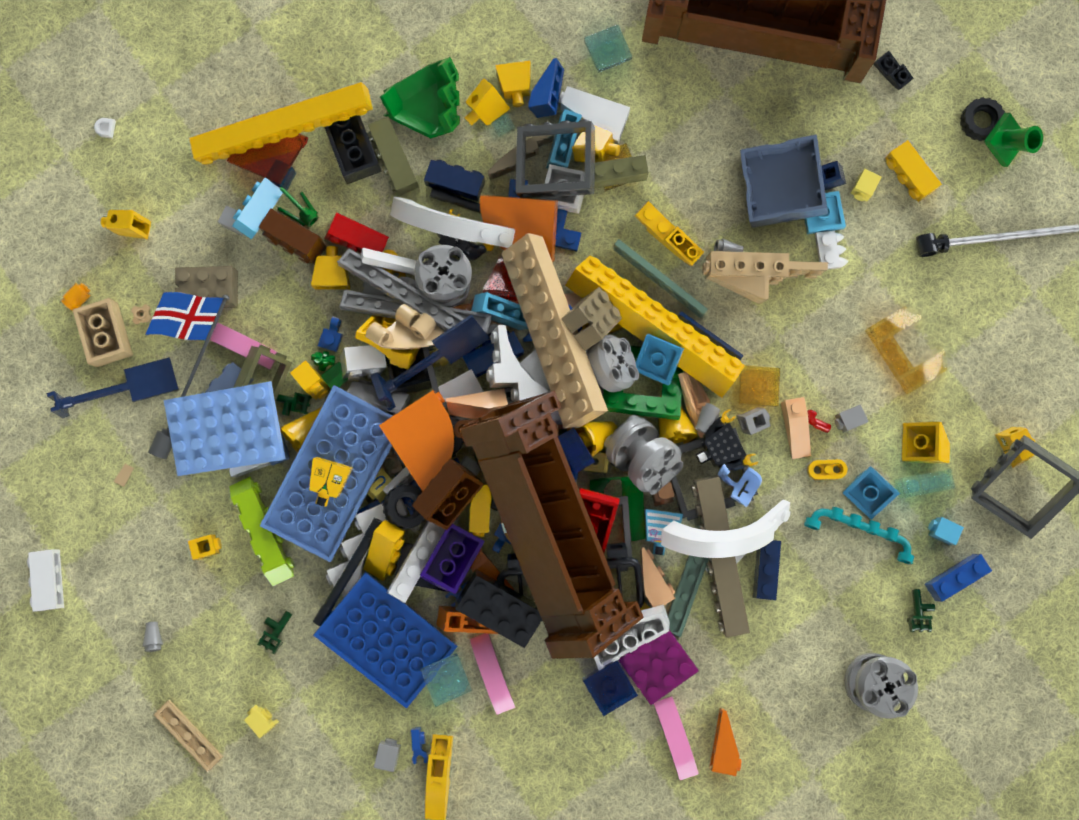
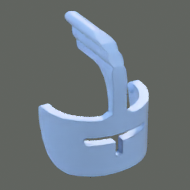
(754, 481)

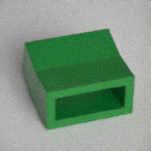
(334, 376)

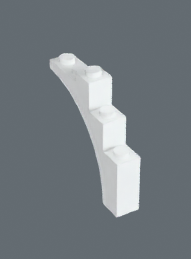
(509, 373)
(350, 545)

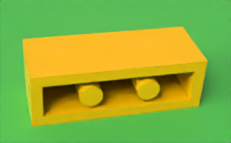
(912, 171)
(310, 380)
(384, 550)

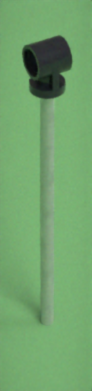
(929, 245)

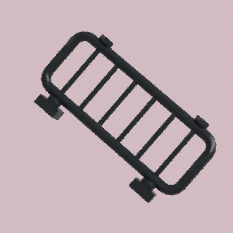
(616, 555)

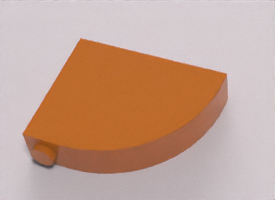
(524, 216)
(422, 437)

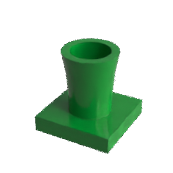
(1009, 138)

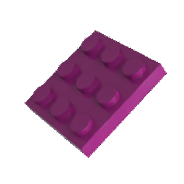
(659, 666)

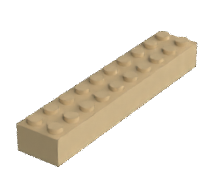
(559, 352)

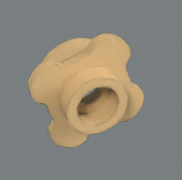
(146, 317)

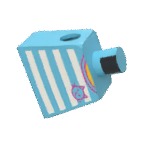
(654, 523)

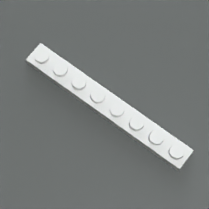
(421, 552)

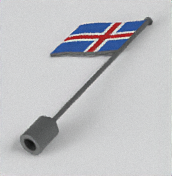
(188, 319)

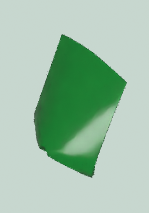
(635, 503)

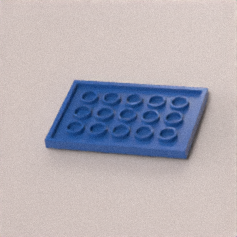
(384, 639)

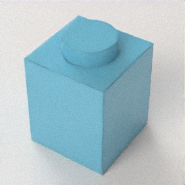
(945, 530)

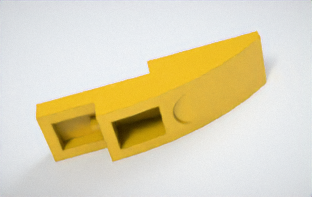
(669, 235)
(438, 777)

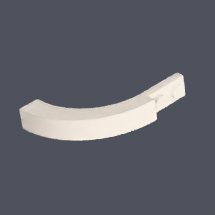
(450, 225)
(725, 543)

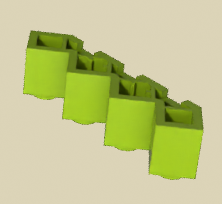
(265, 544)

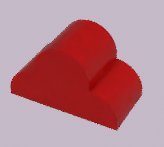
(602, 513)

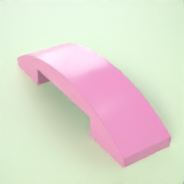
(238, 343)
(492, 673)
(676, 738)

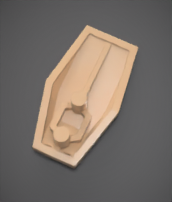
(694, 397)

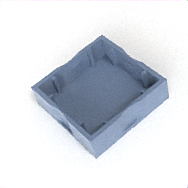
(784, 181)

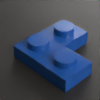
(566, 238)

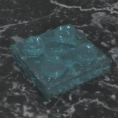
(608, 48)
(446, 680)

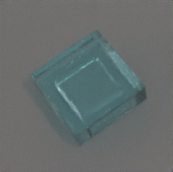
(503, 124)

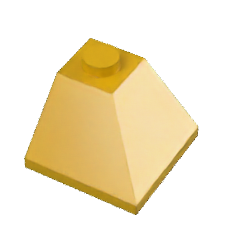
(925, 443)

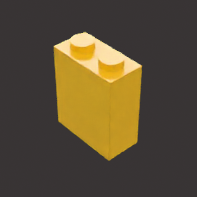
(480, 512)

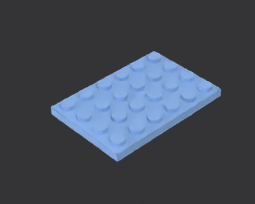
(224, 429)

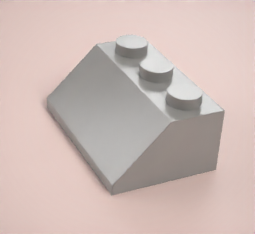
(367, 392)

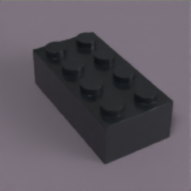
(352, 149)
(499, 608)

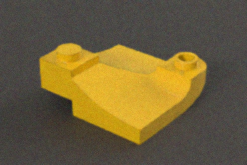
(400, 357)

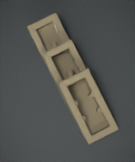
(508, 162)

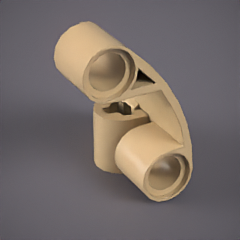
(408, 331)

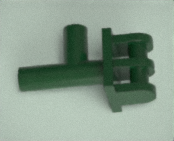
(298, 403)
(919, 618)
(278, 628)

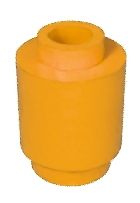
(76, 296)

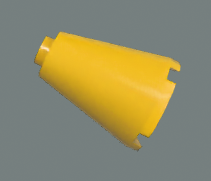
(298, 429)
(677, 430)
(594, 434)

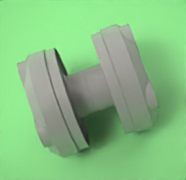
(443, 276)
(613, 364)
(643, 454)
(881, 685)

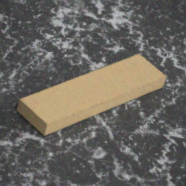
(188, 735)

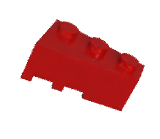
(354, 235)

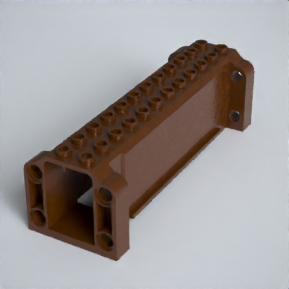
(806, 32)
(550, 527)

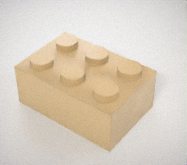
(102, 332)

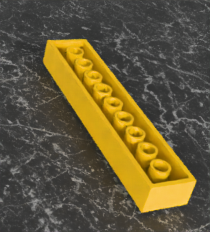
(644, 316)

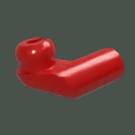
(816, 423)

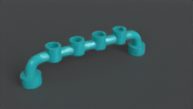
(872, 528)

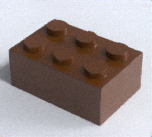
(291, 237)
(448, 494)

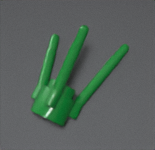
(307, 216)

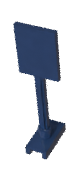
(451, 345)
(142, 382)

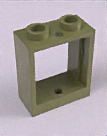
(251, 362)

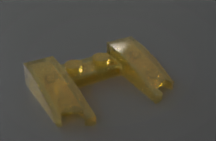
(908, 376)

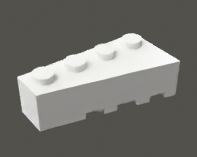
(649, 628)

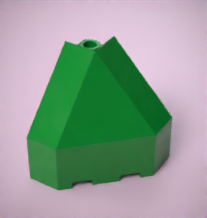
(426, 99)

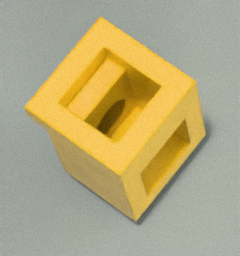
(198, 550)

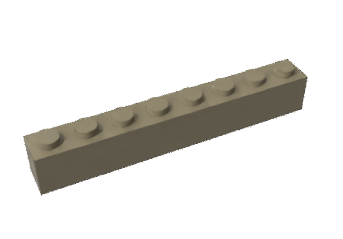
(723, 570)

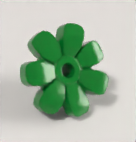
(323, 360)

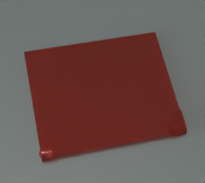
(272, 159)

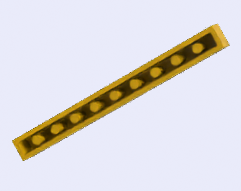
(281, 123)

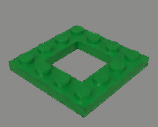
(666, 406)

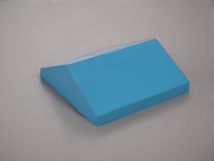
(870, 492)

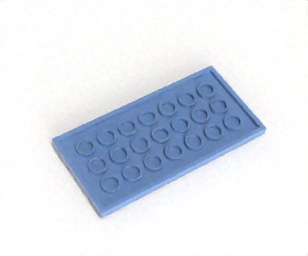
(343, 433)

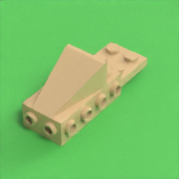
(753, 272)

